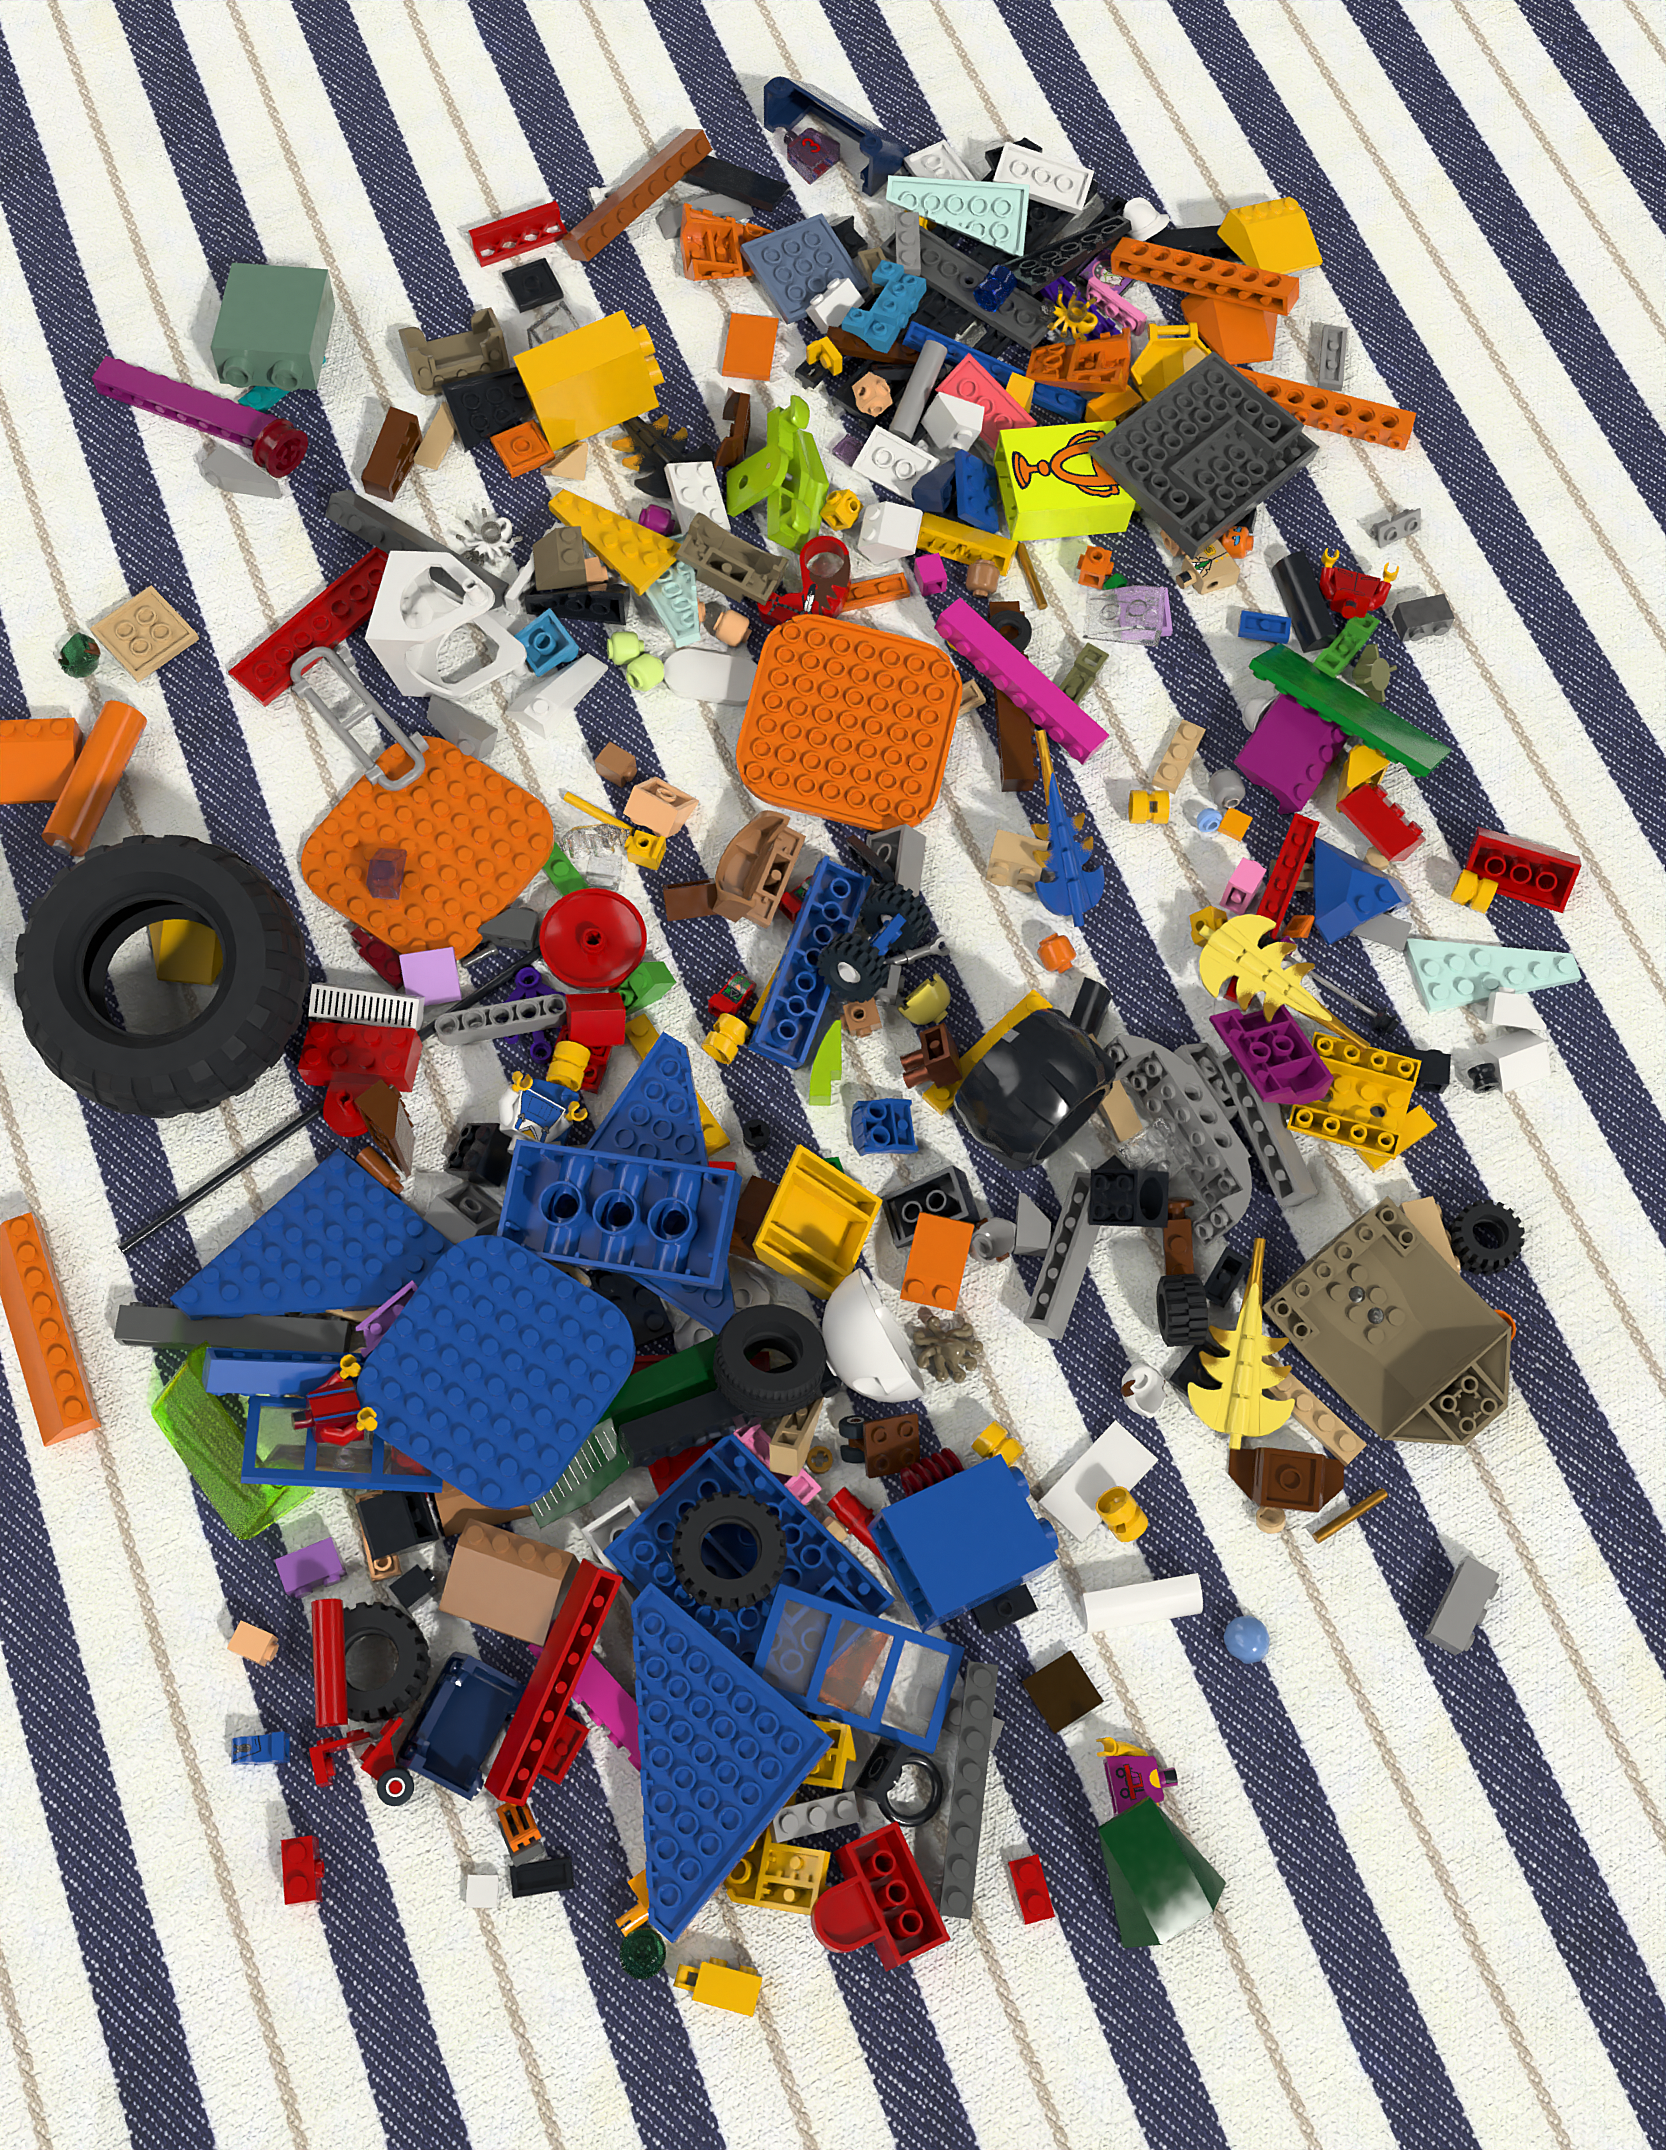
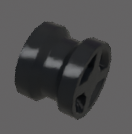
(1483, 1078)
(755, 1141)

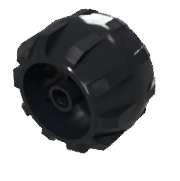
(1034, 1089)

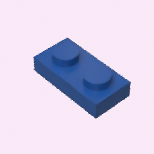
(1264, 627)

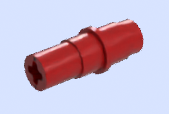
(855, 1518)

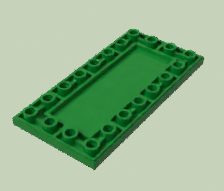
(1350, 709)

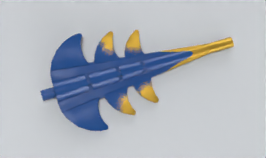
(1072, 888)

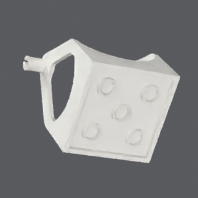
(416, 618)

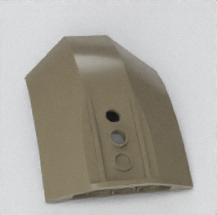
(1435, 1358)

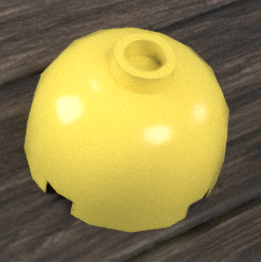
(927, 1002)

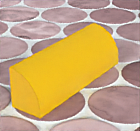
(964, 543)

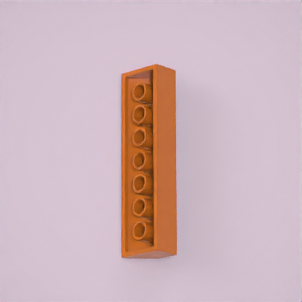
(43, 1333)

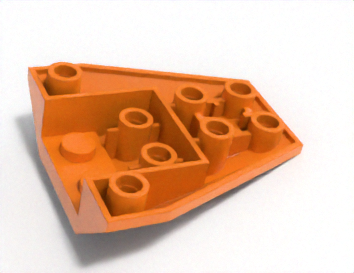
(1232, 330)

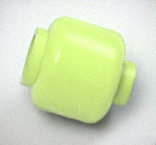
(624, 647)
(645, 672)

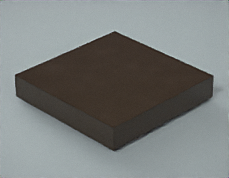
(1062, 1692)

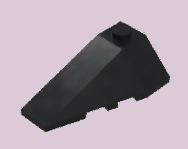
(589, 603)

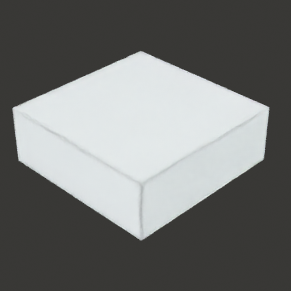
(482, 1891)

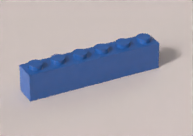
(270, 1371)

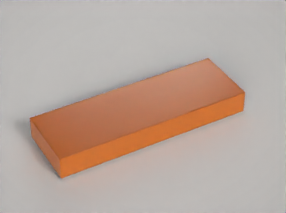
(877, 591)

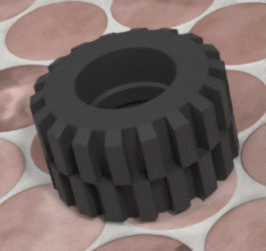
(1496, 1220)
(1182, 1310)

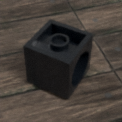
(1129, 1198)

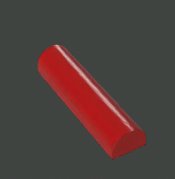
(329, 1663)

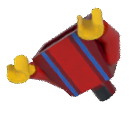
(335, 1409)

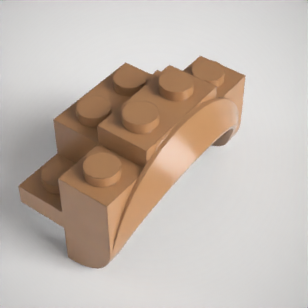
(749, 875)

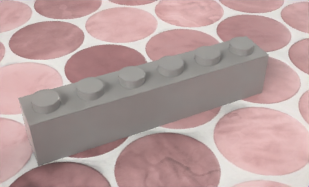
(1270, 1138)
(1063, 1263)

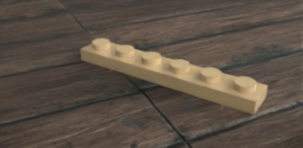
(1315, 1416)

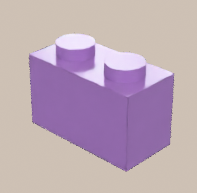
(311, 1568)

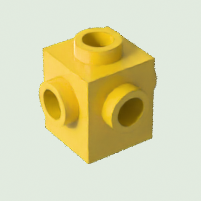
(841, 509)
(1209, 916)

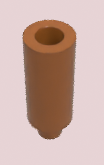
(380, 1169)

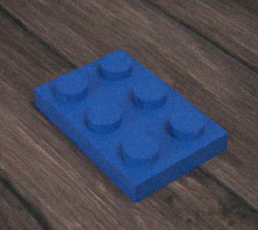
(976, 491)

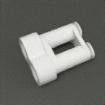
(597, 195)

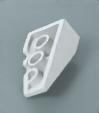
(552, 700)

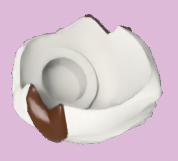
(1143, 1389)

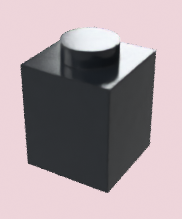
(414, 1588)

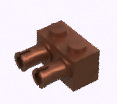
(937, 1056)

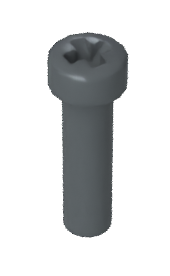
(491, 949)

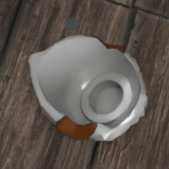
(992, 1240)

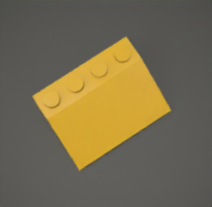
(1271, 236)

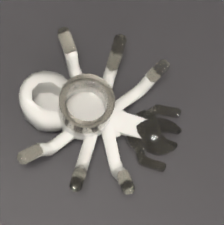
(493, 536)

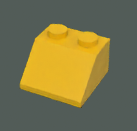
(1361, 767)

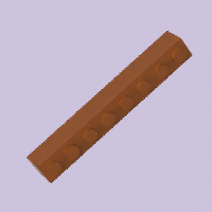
(636, 195)

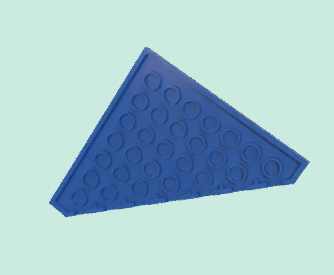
(662, 1121)
(318, 1249)
(714, 1757)

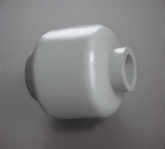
(1226, 788)

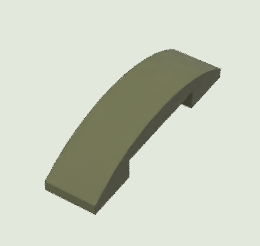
(1084, 673)

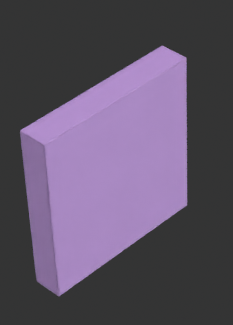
(432, 975)

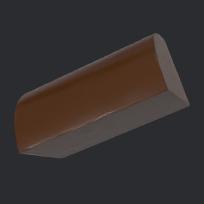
(690, 899)

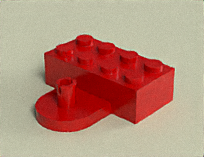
(353, 1060)
(879, 1901)

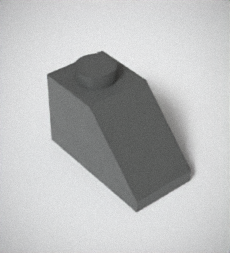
(512, 929)

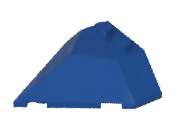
(1350, 892)

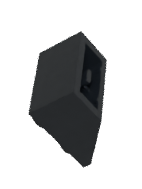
(481, 1155)
(397, 1523)

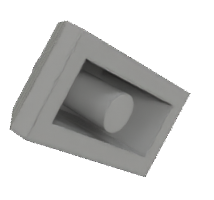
(1032, 1229)

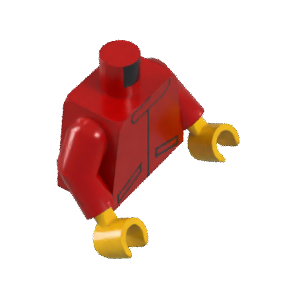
(1352, 591)

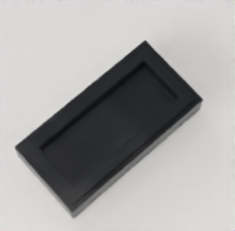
(542, 1877)

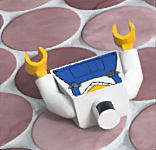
(532, 1116)

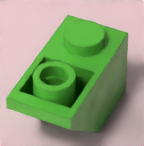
(645, 986)

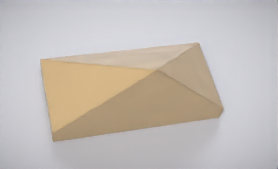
(570, 463)

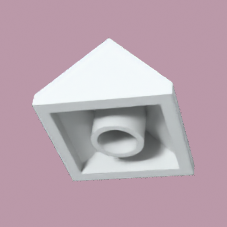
(1517, 1059)

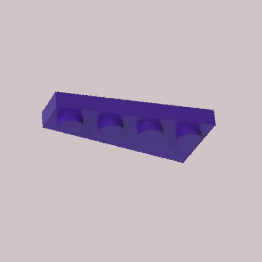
(1102, 326)

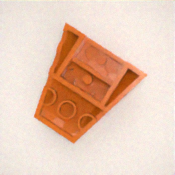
(713, 245)
(1086, 365)

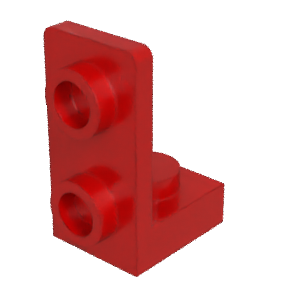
(325, 1767)

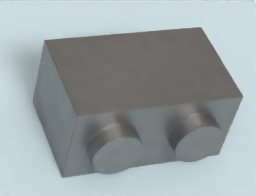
(1423, 617)

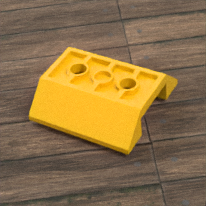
(1359, 1084)

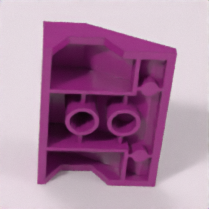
(1290, 752)
(1274, 1056)

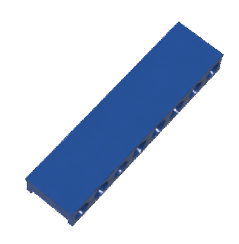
(798, 990)

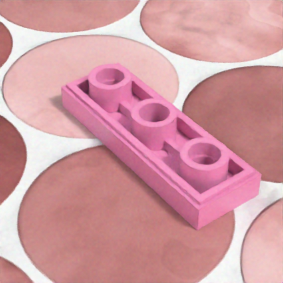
(1116, 306)

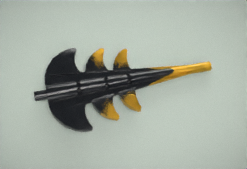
(657, 452)

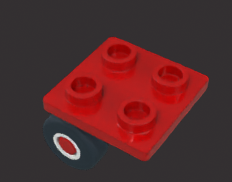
(394, 1784)

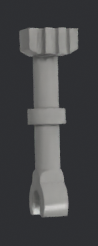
(910, 956)

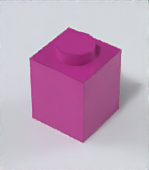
(930, 574)

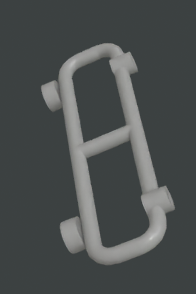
(342, 661)

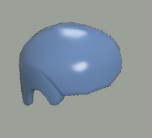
(1247, 1639)

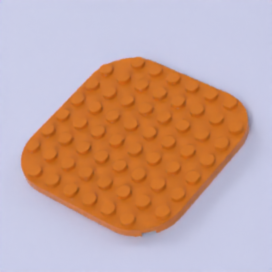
(849, 723)
(467, 844)

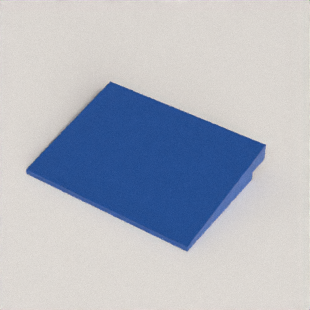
(813, 1561)

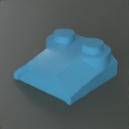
(547, 643)

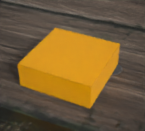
(1234, 824)

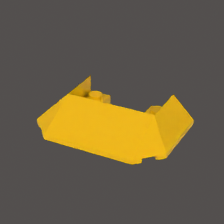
(788, 1875)

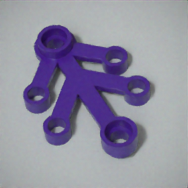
(530, 991)

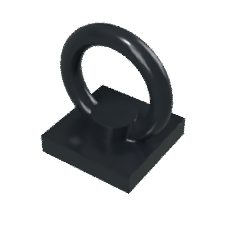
(883, 1773)

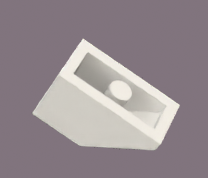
(1512, 1010)

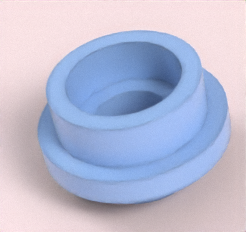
(1208, 820)

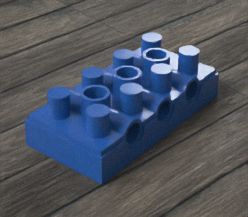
(605, 1185)

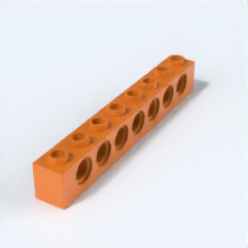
(1205, 276)
(1337, 411)

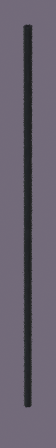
(307, 1117)

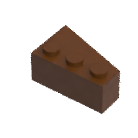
(392, 455)

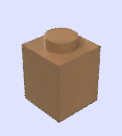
(616, 765)

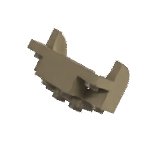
(730, 562)

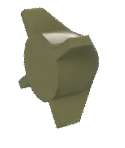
(1372, 673)

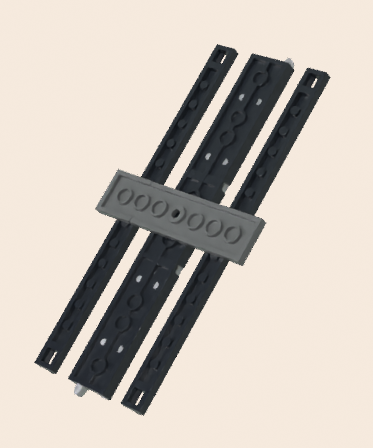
(952, 303)

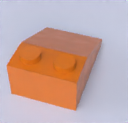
(937, 1261)

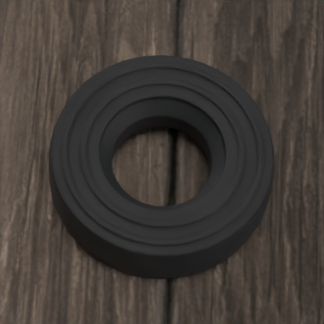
(1016, 620)

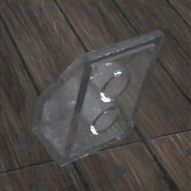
(1125, 615)

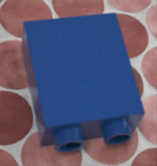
(963, 1541)

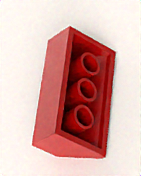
(1523, 868)

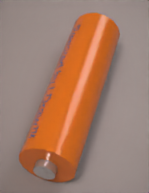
(94, 779)

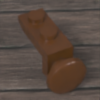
(1178, 1238)

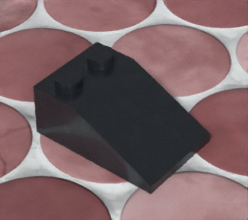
(940, 1194)

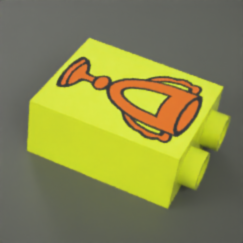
(1056, 486)

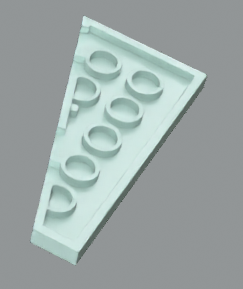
(1467, 973)

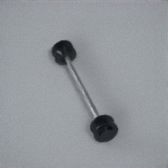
(1380, 1019)

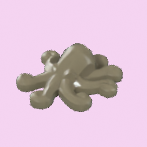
(948, 1350)

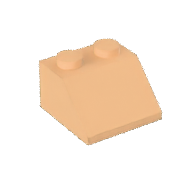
(659, 806)

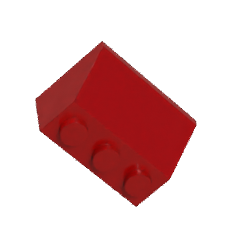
(1382, 822)

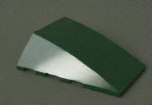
(1155, 1876)

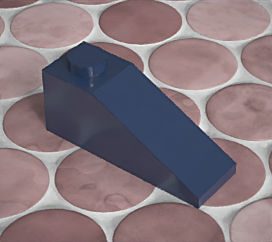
(936, 488)

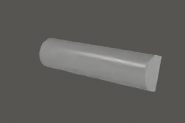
(918, 390)

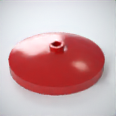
(587, 918)

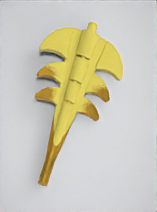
(1235, 952)
(1239, 1404)

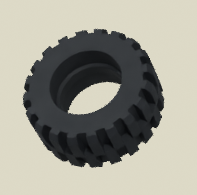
(735, 1510)
(411, 1667)

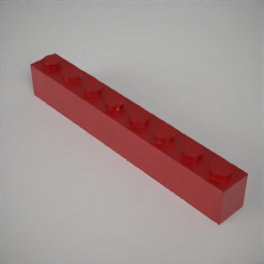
(553, 1682)

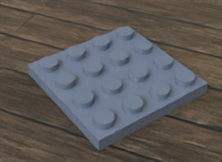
(800, 264)

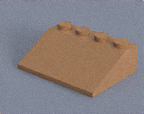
(507, 1582)

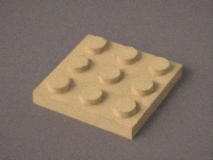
(144, 633)

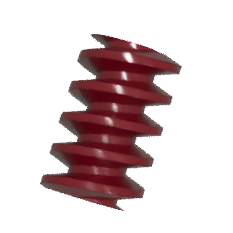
(930, 1471)

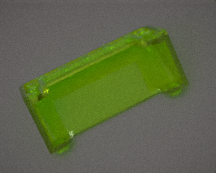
(214, 1452)

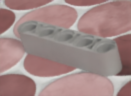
(490, 1014)

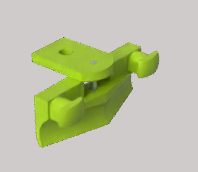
(787, 461)

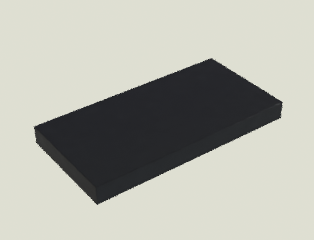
(738, 183)

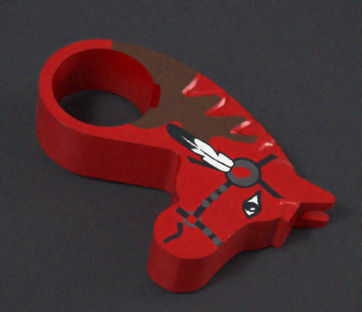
(819, 594)

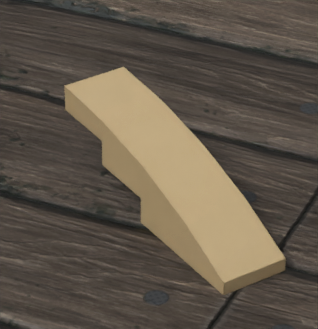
(1119, 1111)

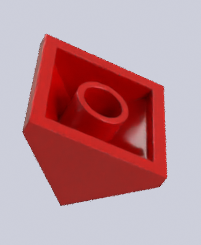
(596, 1019)

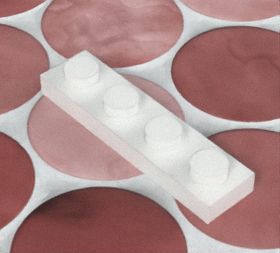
(524, 583)

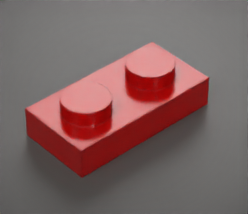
(564, 1749)
(1031, 1889)

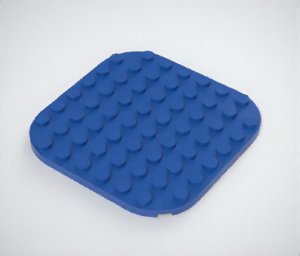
(497, 1371)

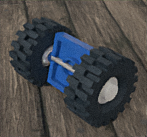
(856, 965)

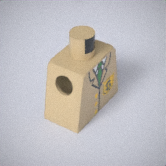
(1209, 570)

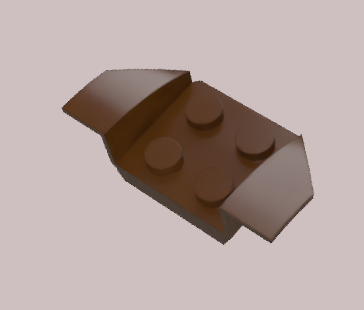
(733, 448)
(1286, 1478)

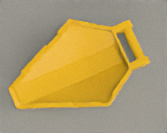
(1166, 358)

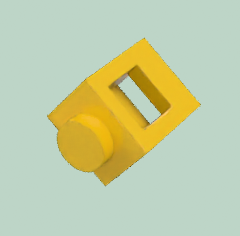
(649, 855)

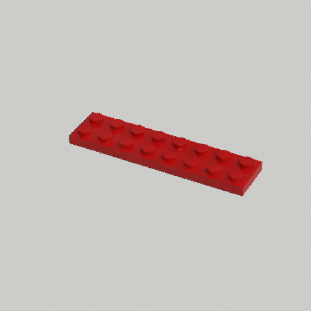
(320, 623)

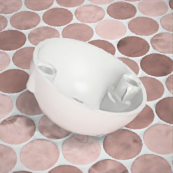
(867, 1344)

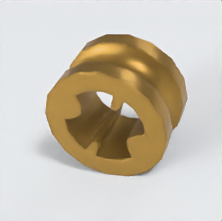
(813, 1454)

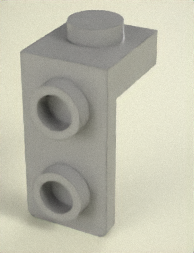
(886, 997)

